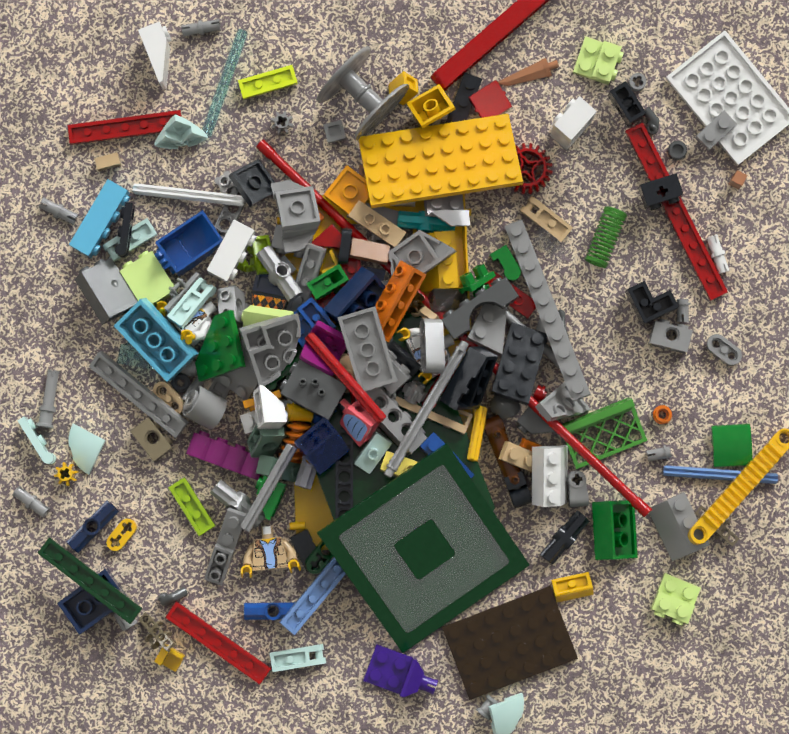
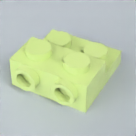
(598, 60)
(675, 599)

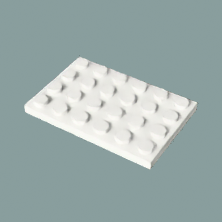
(725, 79)

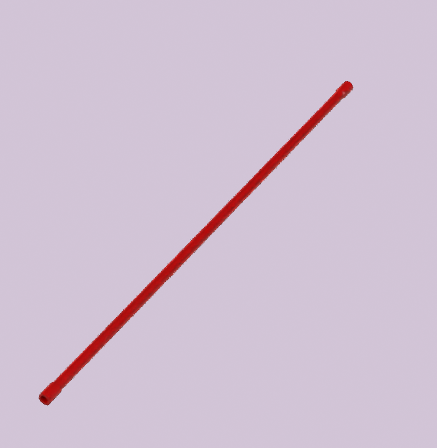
(636, 502)

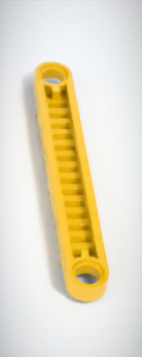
(739, 488)

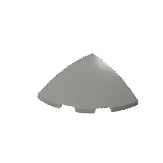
(271, 346)

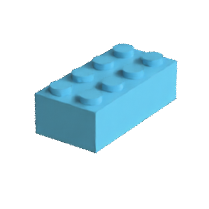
(156, 339)

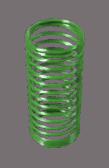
(608, 211)

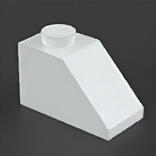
(268, 409)

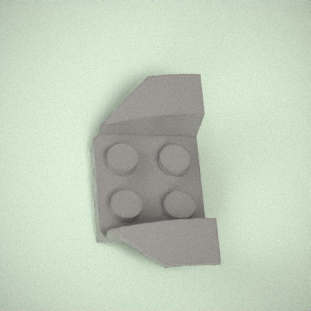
(448, 210)
(297, 214)

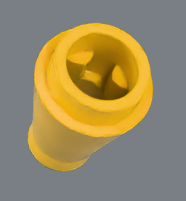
(298, 413)

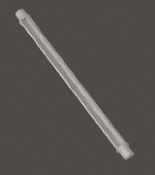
(426, 409)

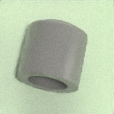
(204, 407)

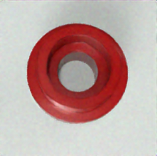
(540, 393)

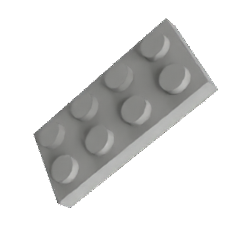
(367, 349)

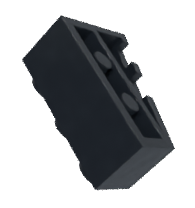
(470, 380)

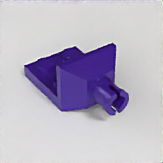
(397, 672)

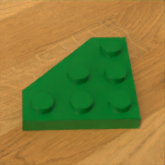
(221, 348)

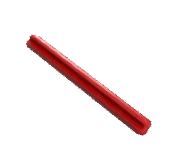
(343, 375)

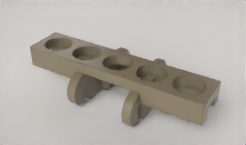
(722, 528)
(152, 633)

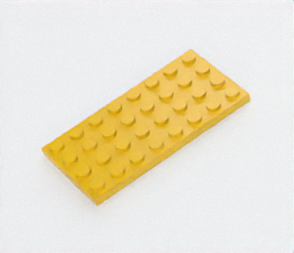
(440, 161)

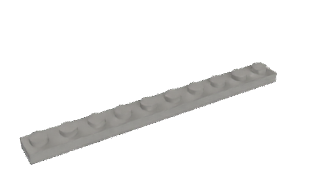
(547, 310)

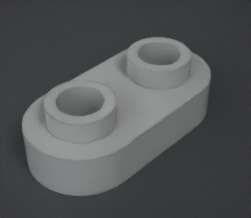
(724, 349)

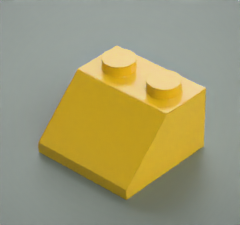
(430, 106)

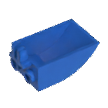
(188, 244)

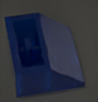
(321, 445)

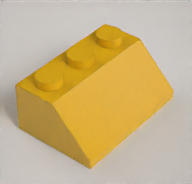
(446, 273)

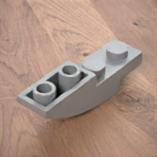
(225, 546)

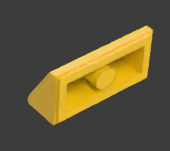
(572, 587)

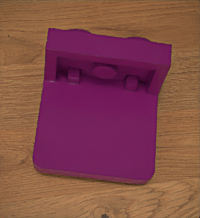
(331, 339)

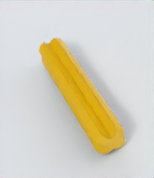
(477, 434)

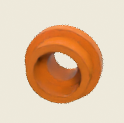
(657, 419)

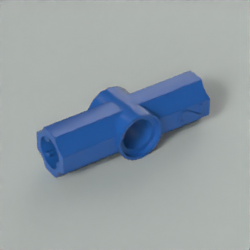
(259, 611)

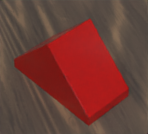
(329, 238)

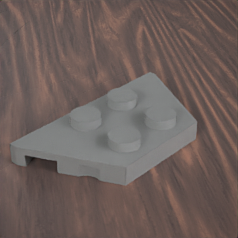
(420, 252)

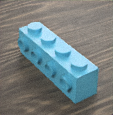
(100, 218)

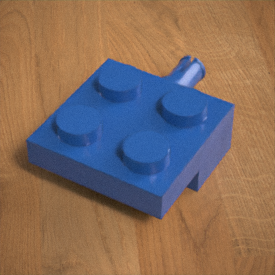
(308, 314)

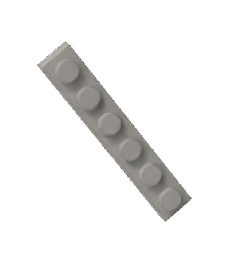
(138, 394)

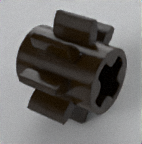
(416, 303)

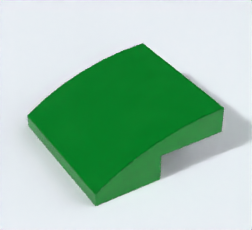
(731, 445)

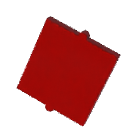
(490, 100)

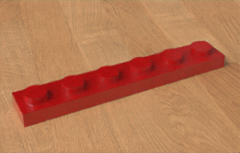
(119, 127)
(218, 642)

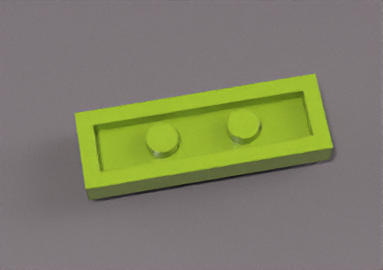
(192, 506)

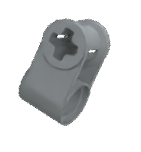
(577, 493)

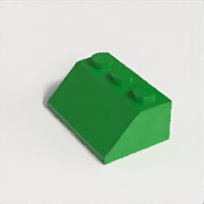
(614, 530)

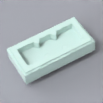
(372, 452)

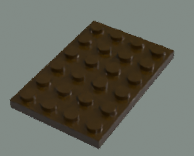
(509, 642)

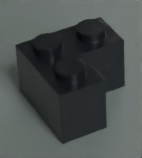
(646, 306)

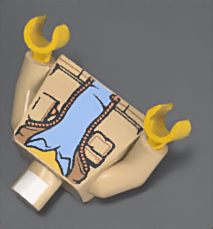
(269, 553)

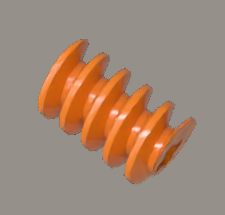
(297, 430)

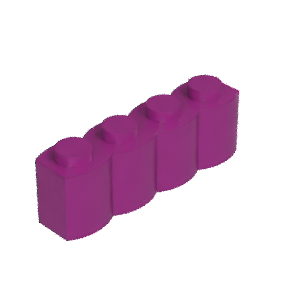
(223, 455)

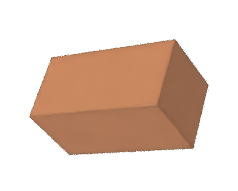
(738, 179)

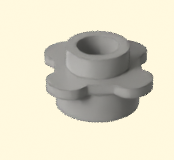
(220, 182)

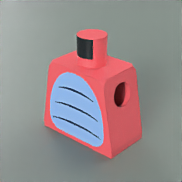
(357, 421)

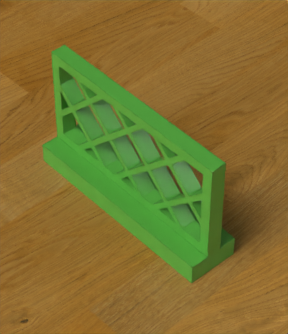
(601, 415)

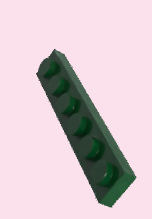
(90, 580)

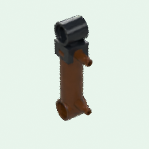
(511, 474)

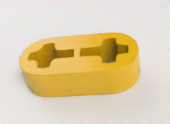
(118, 531)

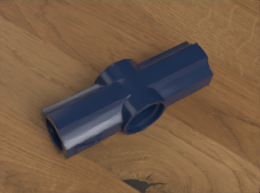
(84, 535)

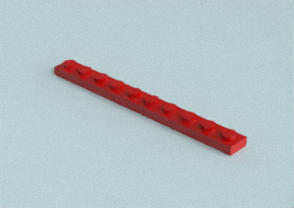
(678, 215)

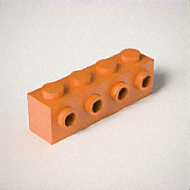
(398, 297)

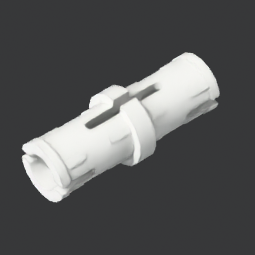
(717, 254)

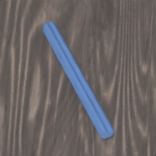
(717, 474)

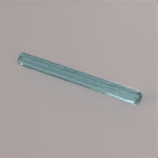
(224, 82)

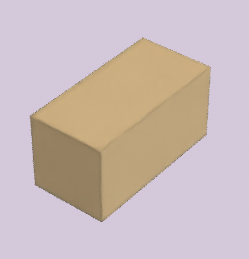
(107, 161)

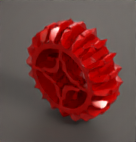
(534, 164)

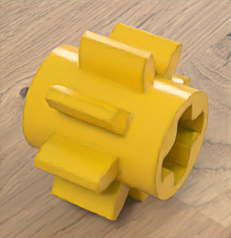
(60, 475)

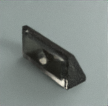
(445, 299)

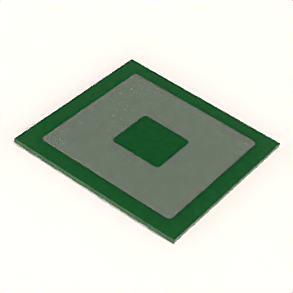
(423, 548)

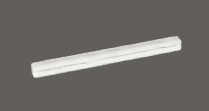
(186, 194)

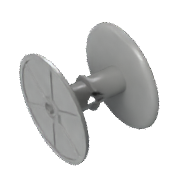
(362, 93)

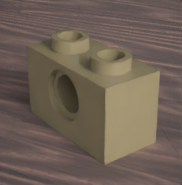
(142, 433)

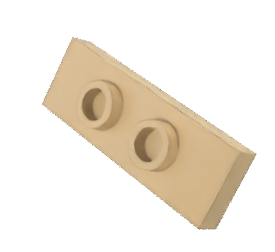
(376, 224)

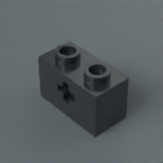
(626, 104)
(669, 184)

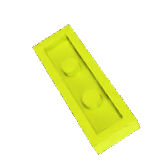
(267, 82)

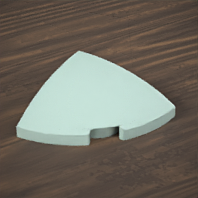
(179, 133)
(84, 447)
(506, 714)

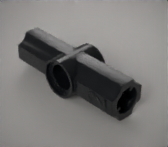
(564, 537)

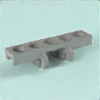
(177, 297)

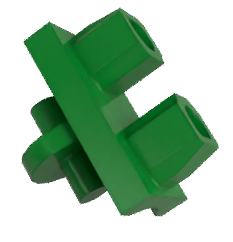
(475, 284)

